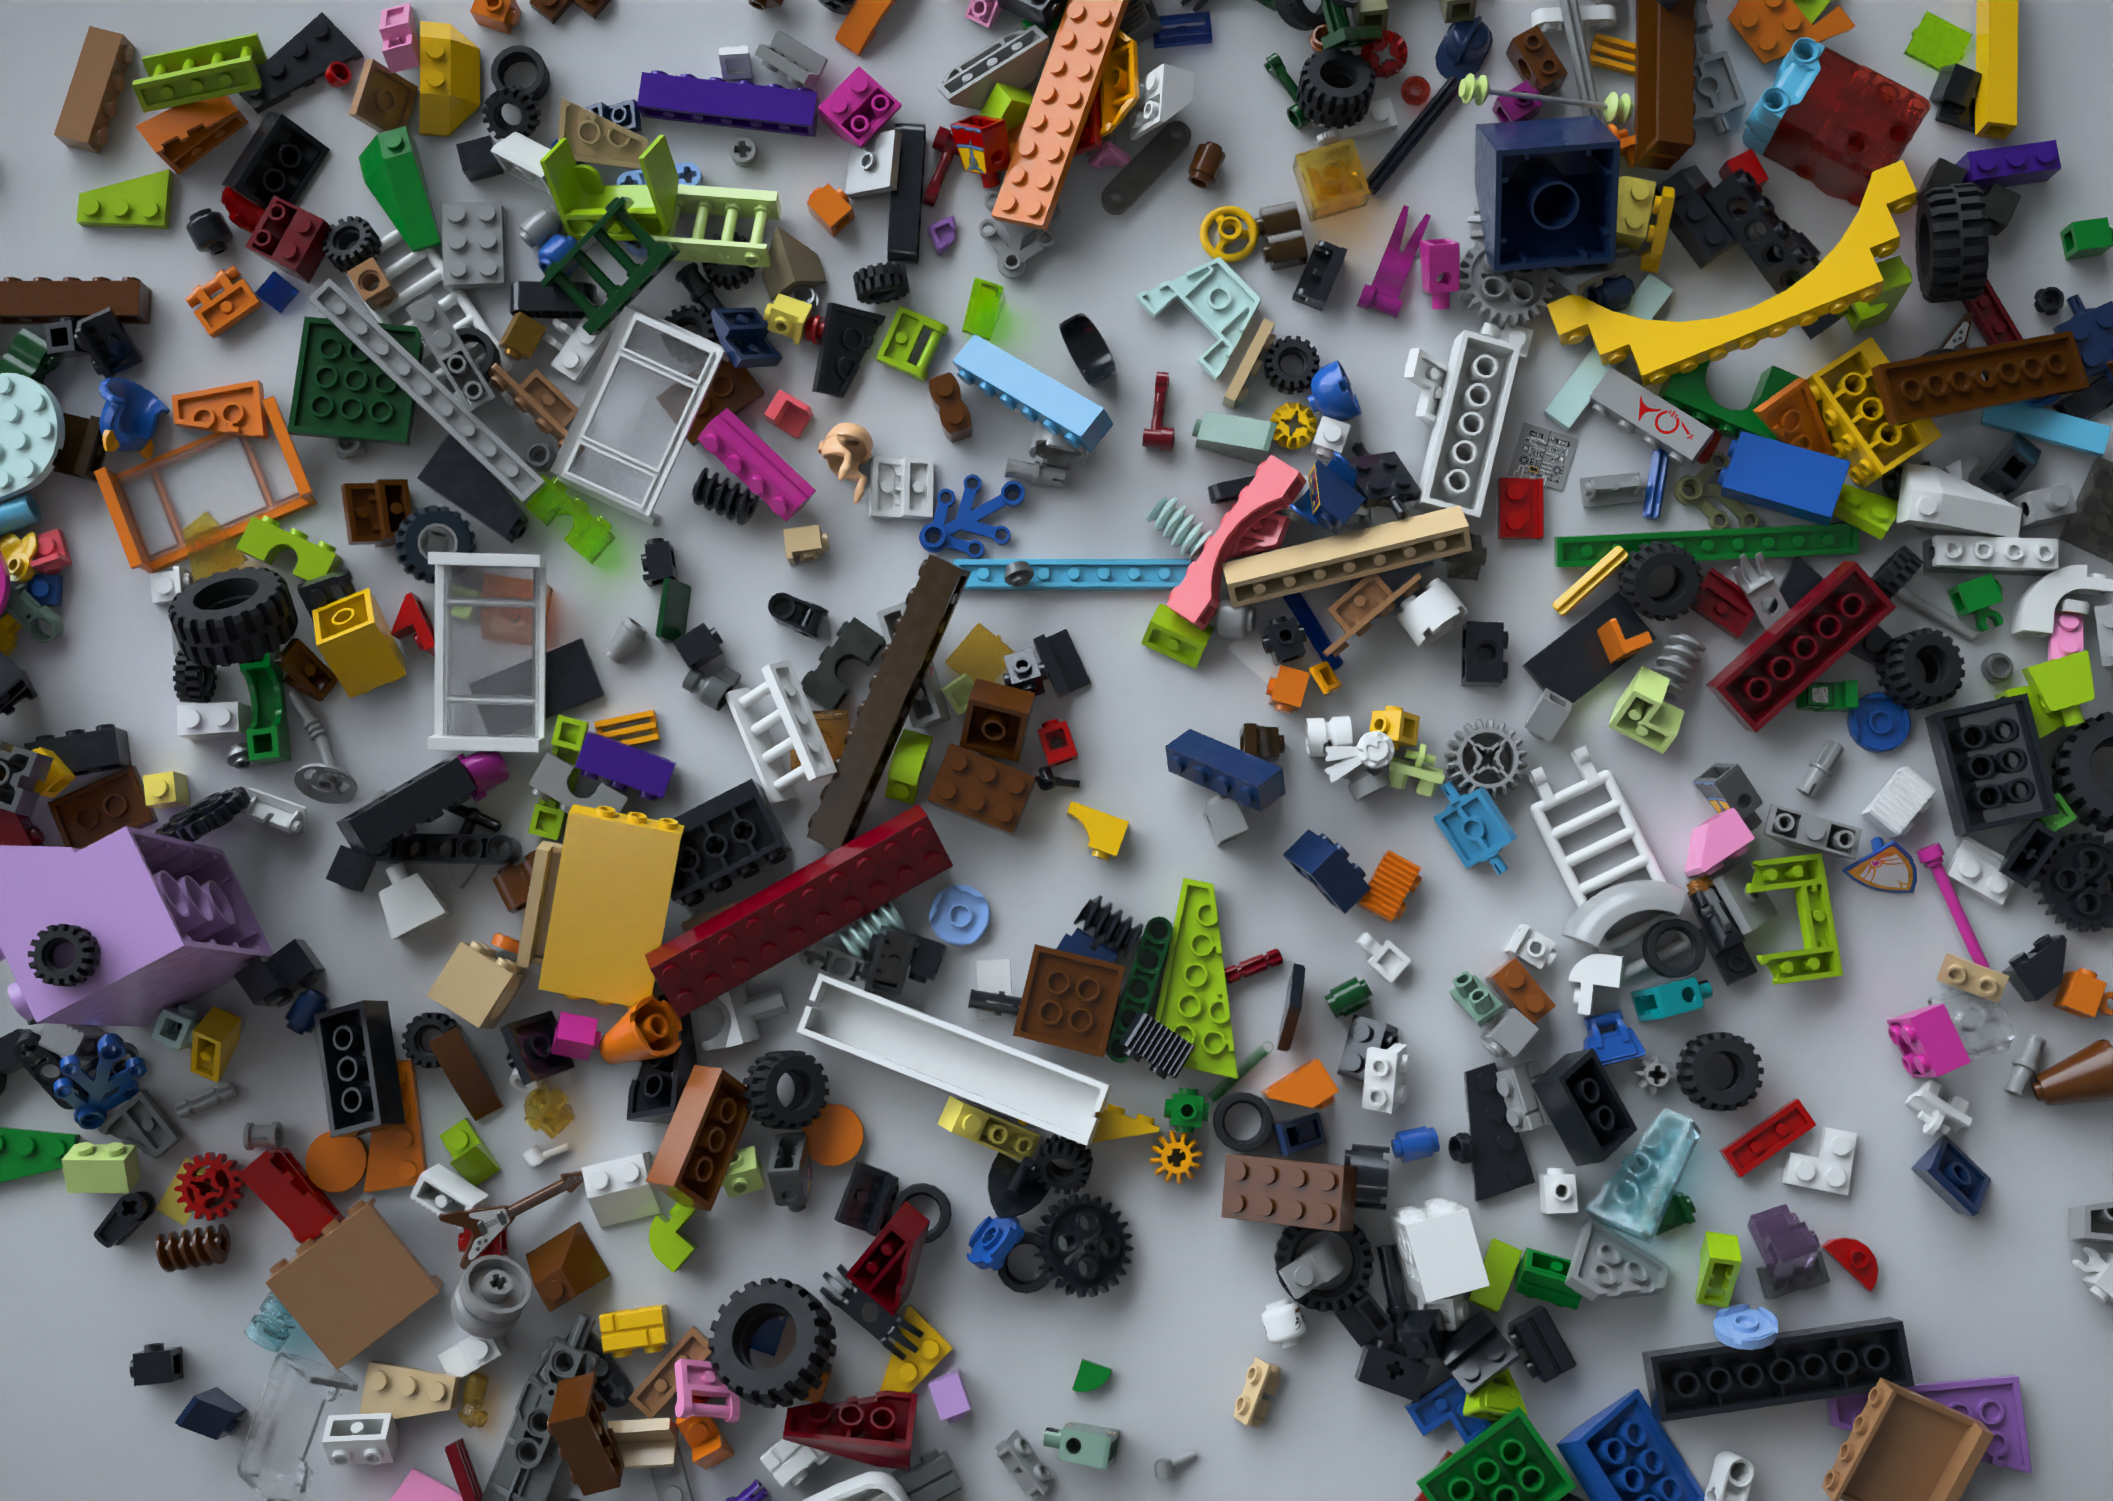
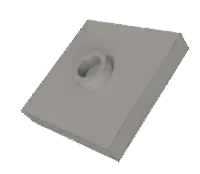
(874, 166)
(1747, 909)

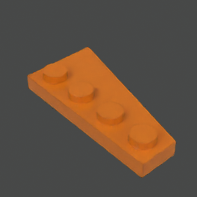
(399, 1151)

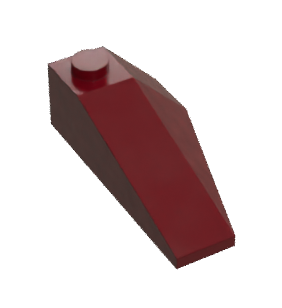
(862, 1429)

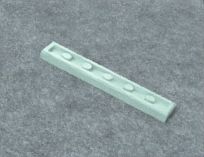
(1579, 387)

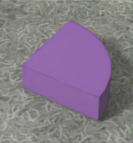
(943, 234)

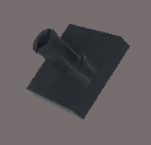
(531, 1047)

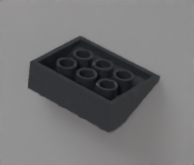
(1991, 764)

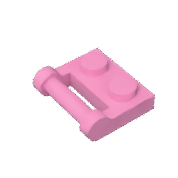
(700, 1379)

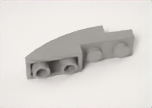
(450, 352)

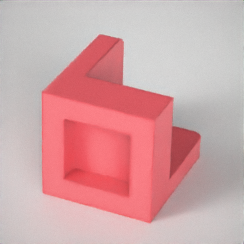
(788, 414)

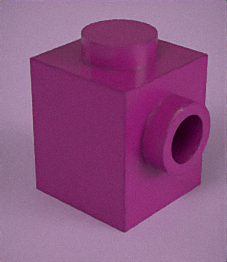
(1516, 109)

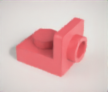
(51, 553)

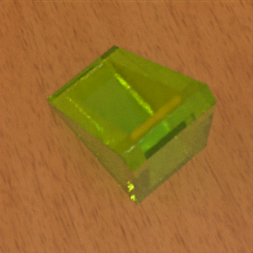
(983, 308)

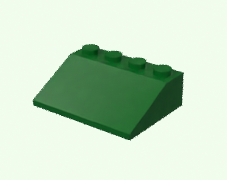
(1500, 1465)

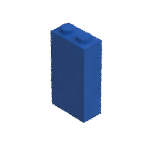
(1783, 478)

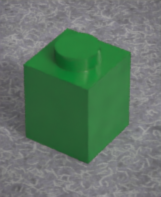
(2086, 238)

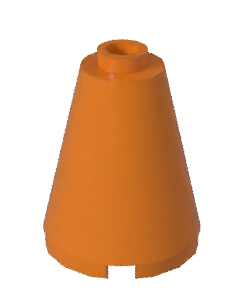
(643, 1033)

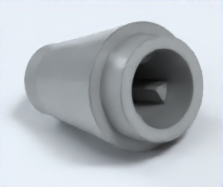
(625, 640)

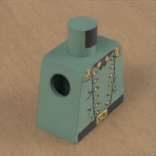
(1097, 1444)

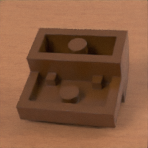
(375, 511)

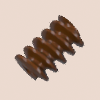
(193, 1251)

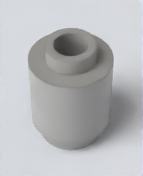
(540, 227)

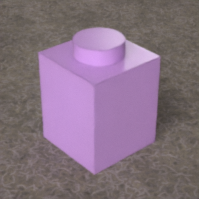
(950, 1396)

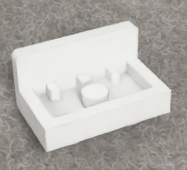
(1384, 1078)

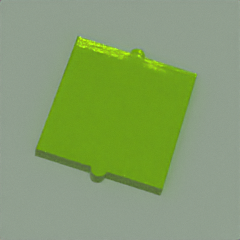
(1937, 42)

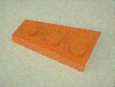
(223, 409)

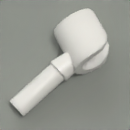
(535, 1157)

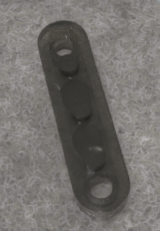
(1146, 168)

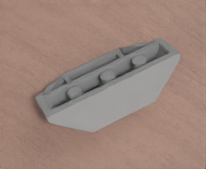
(1007, 61)

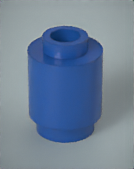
(1415, 1144)

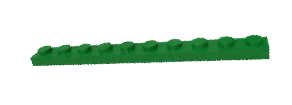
(1716, 543)

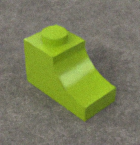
(1718, 1269)

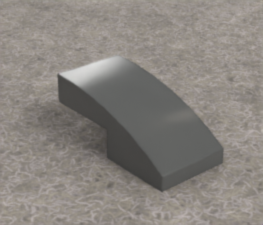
(1816, 1277)

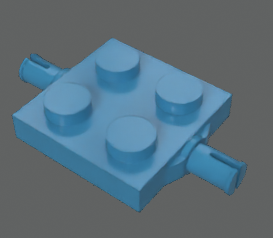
(1475, 827)

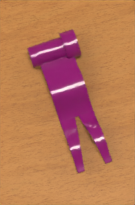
(1393, 269)

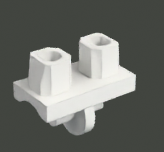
(1936, 1112)

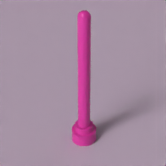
(1932, 858)

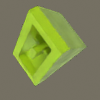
(1008, 104)

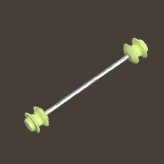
(1612, 106)

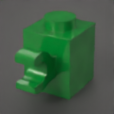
(1976, 598)

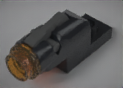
(1720, 931)

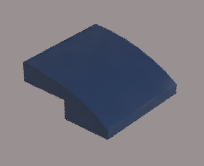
(744, 337)

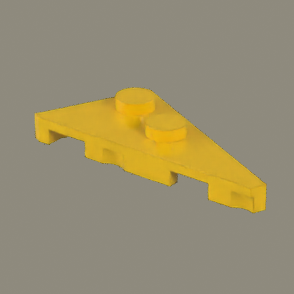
(932, 1346)

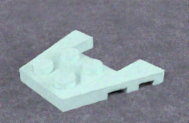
(1217, 300)

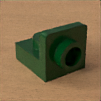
(1678, 1213)

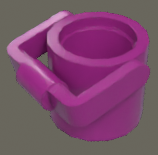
(486, 771)

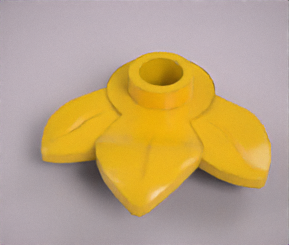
(18, 555)

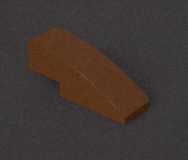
(466, 1073)

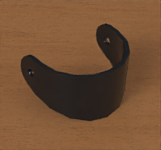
(1087, 349)

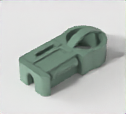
(28, 611)

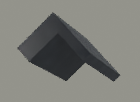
(1061, 662)

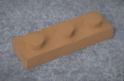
(661, 1382)

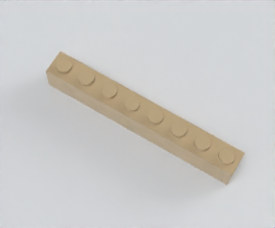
(1347, 556)

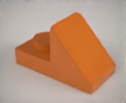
(706, 1440)

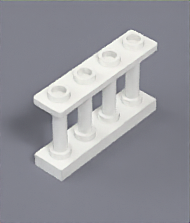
(800, 725)

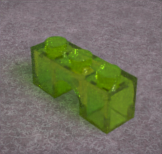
(588, 535)

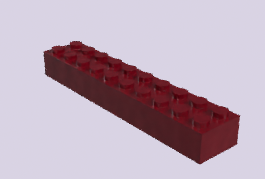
(798, 910)

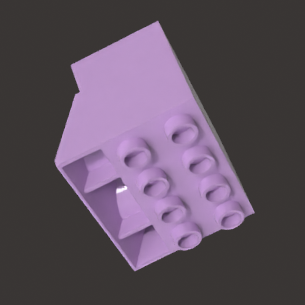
(161, 914)

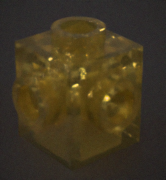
(548, 1110)

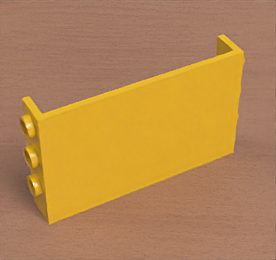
(609, 904)

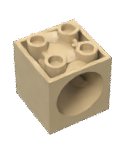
(477, 984)

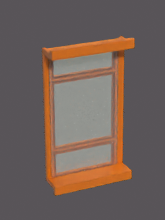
(214, 474)

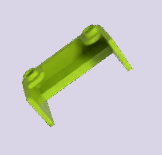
(583, 197)

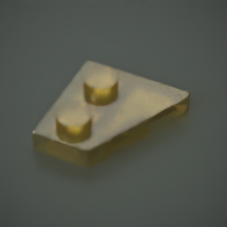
(210, 547)

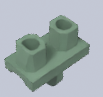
(1475, 999)

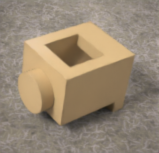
(805, 543)

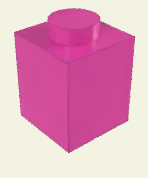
(575, 1036)

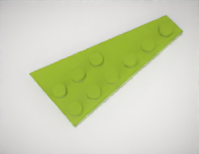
(1194, 983)

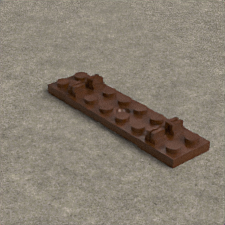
(1953, 381)

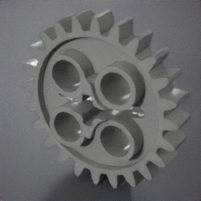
(1504, 305)

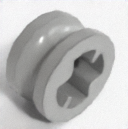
(743, 142)

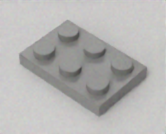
(473, 245)

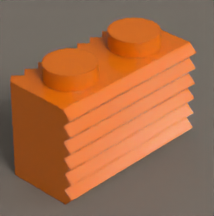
(1389, 887)

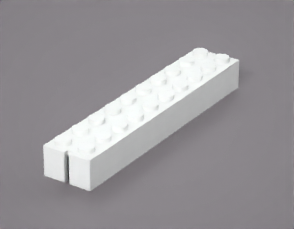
(955, 1059)

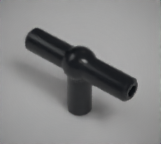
(472, 817)

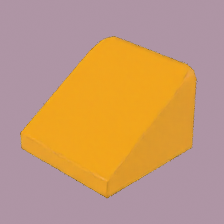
(1325, 678)

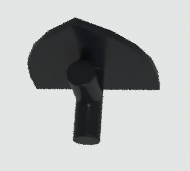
(1014, 1187)

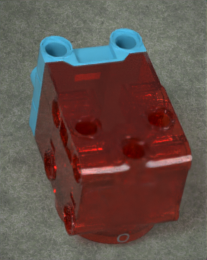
(1833, 120)

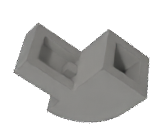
(1312, 1268)

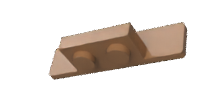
(538, 398)
(1362, 604)

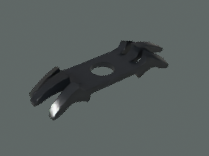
(883, 1326)

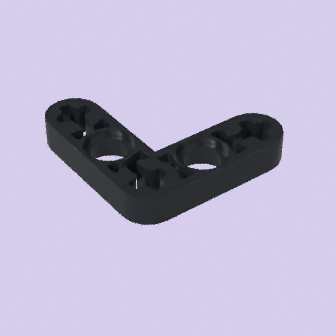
(29, 1058)

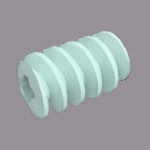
(1178, 526)
(860, 937)

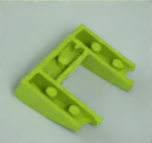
(1821, 951)

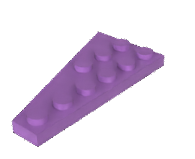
(1988, 1399)

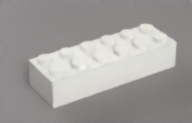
(1468, 424)

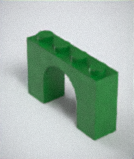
(1691, 396)

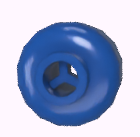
(555, 250)

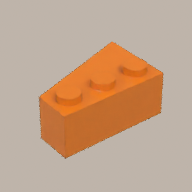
(191, 130)

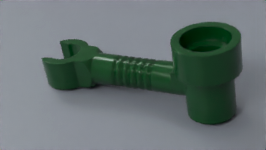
(1278, 70)

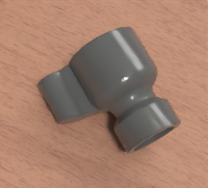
(711, 689)

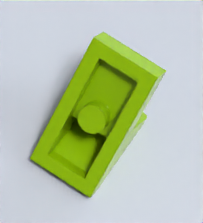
(469, 1153)

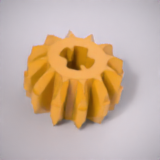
(1167, 1151)

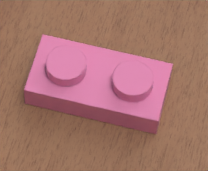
(2066, 635)

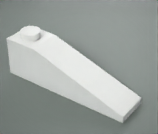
(1948, 503)

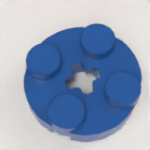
(993, 1242)

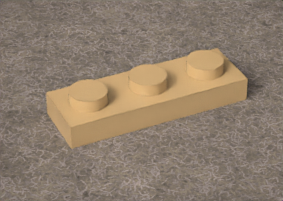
(1250, 364)

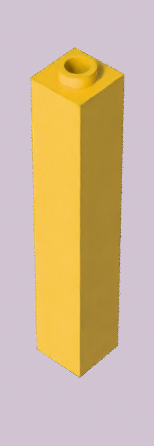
(1999, 68)

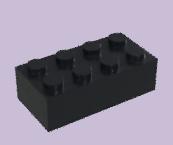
(406, 806)
(359, 1068)

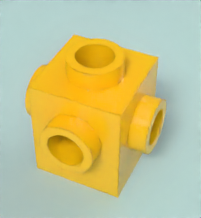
(1397, 724)

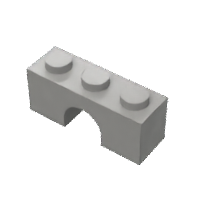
(552, 781)

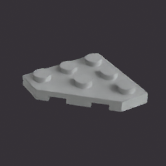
(1612, 1267)

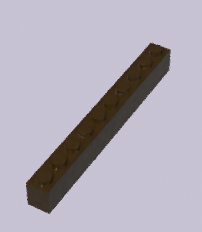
(888, 702)

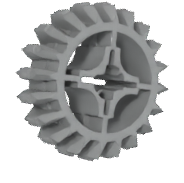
(1503, 741)

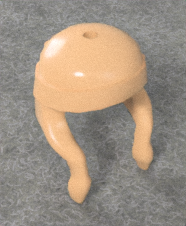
(845, 450)

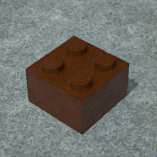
(997, 719)

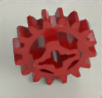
(204, 1198)

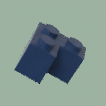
(1328, 869)

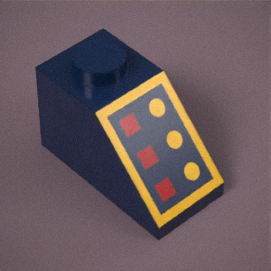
(1332, 498)

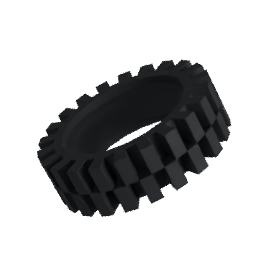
(1349, 1289)

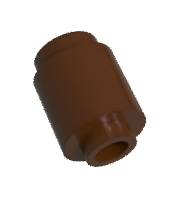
(1206, 165)

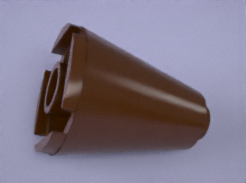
(2078, 1078)

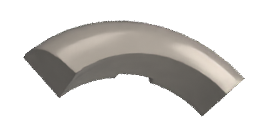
(1618, 901)

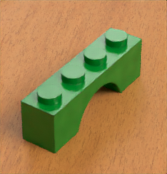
(268, 731)

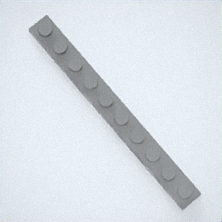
(427, 391)

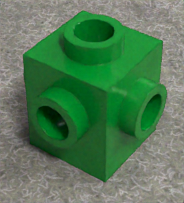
(1174, 1105)

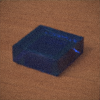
(277, 292)

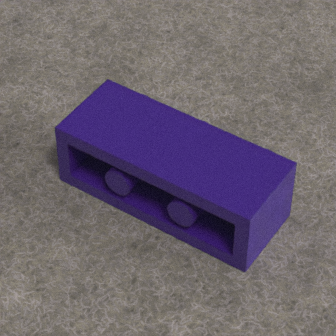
(2011, 164)
(625, 766)

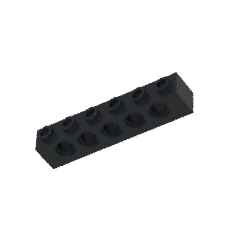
(1759, 246)

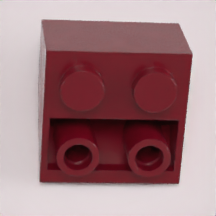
(289, 239)

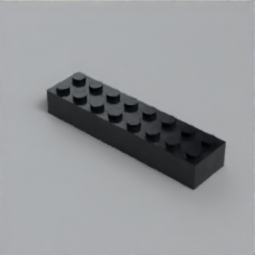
(1791, 1370)

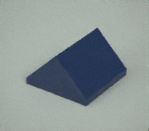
(1953, 1176)

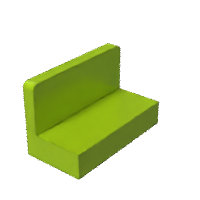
(1176, 637)

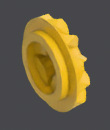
(1301, 436)

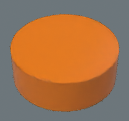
(505, 942)

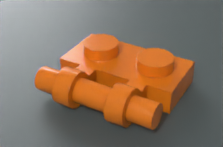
(226, 308)

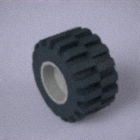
(431, 531)

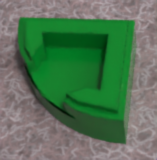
(1090, 1376)

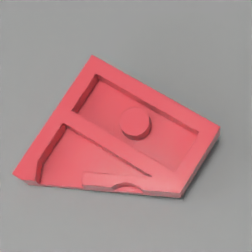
(1263, 536)

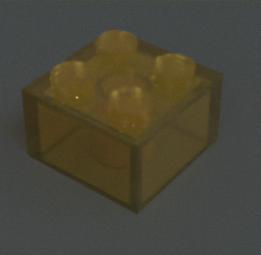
(1331, 180)

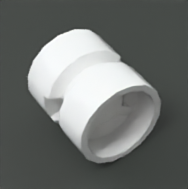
(1323, 734)

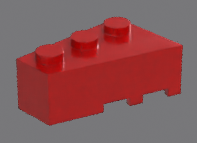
(290, 1193)

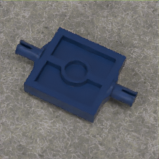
(2092, 334)

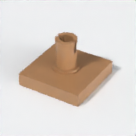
(382, 98)

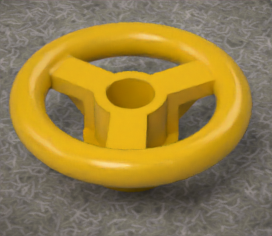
(1233, 224)

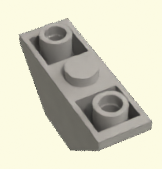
(1812, 833)

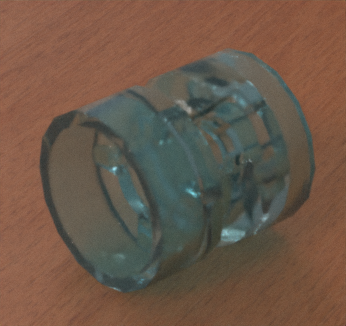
(270, 1326)

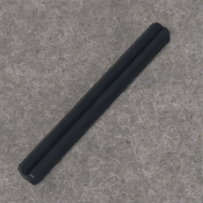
(1413, 134)

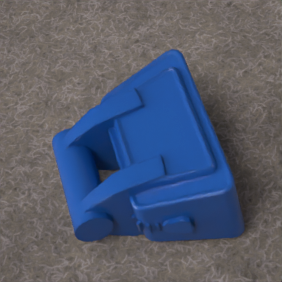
(1612, 1046)

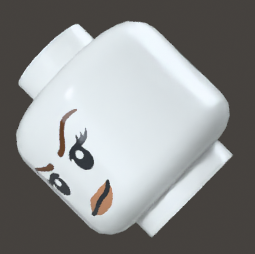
(1284, 1322)

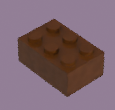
(981, 789)

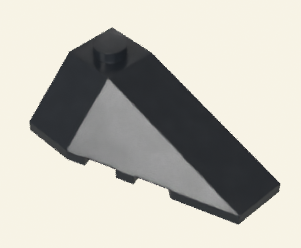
(662, 1080)

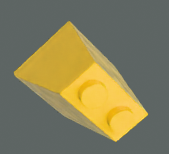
(358, 643)

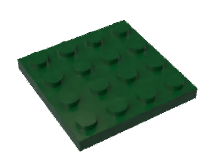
(345, 393)

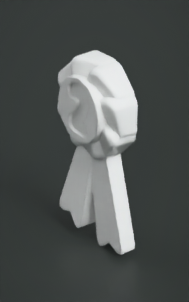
(1372, 750)

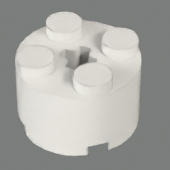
(1431, 613)

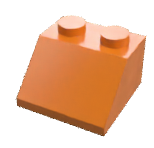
(1304, 1086)

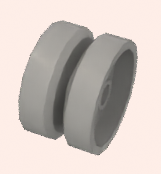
(491, 1296)

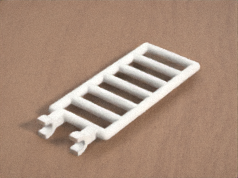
(456, 297)
(1632, 831)

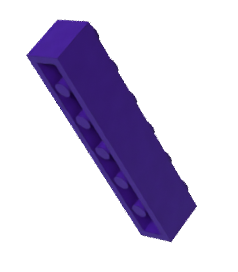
(728, 103)

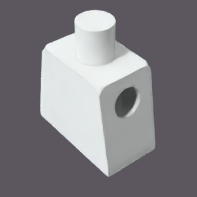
(410, 903)

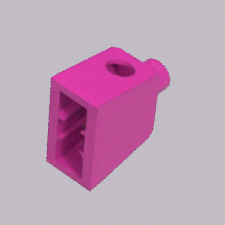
(1435, 258)

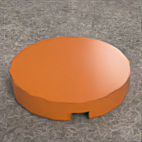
(834, 1135)
(336, 1162)

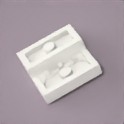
(901, 488)

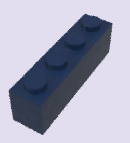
(1225, 770)

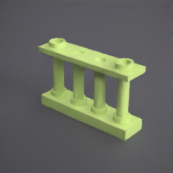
(728, 203)

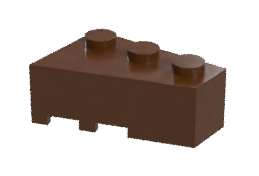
(583, 1437)

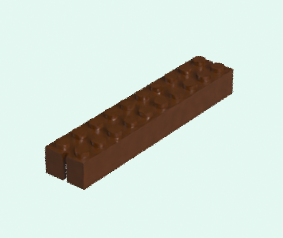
(1664, 83)

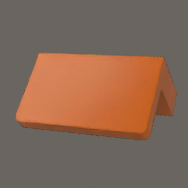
(1615, 643)

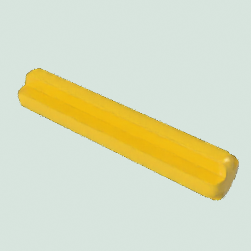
(1590, 581)

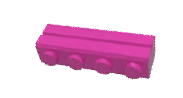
(756, 464)

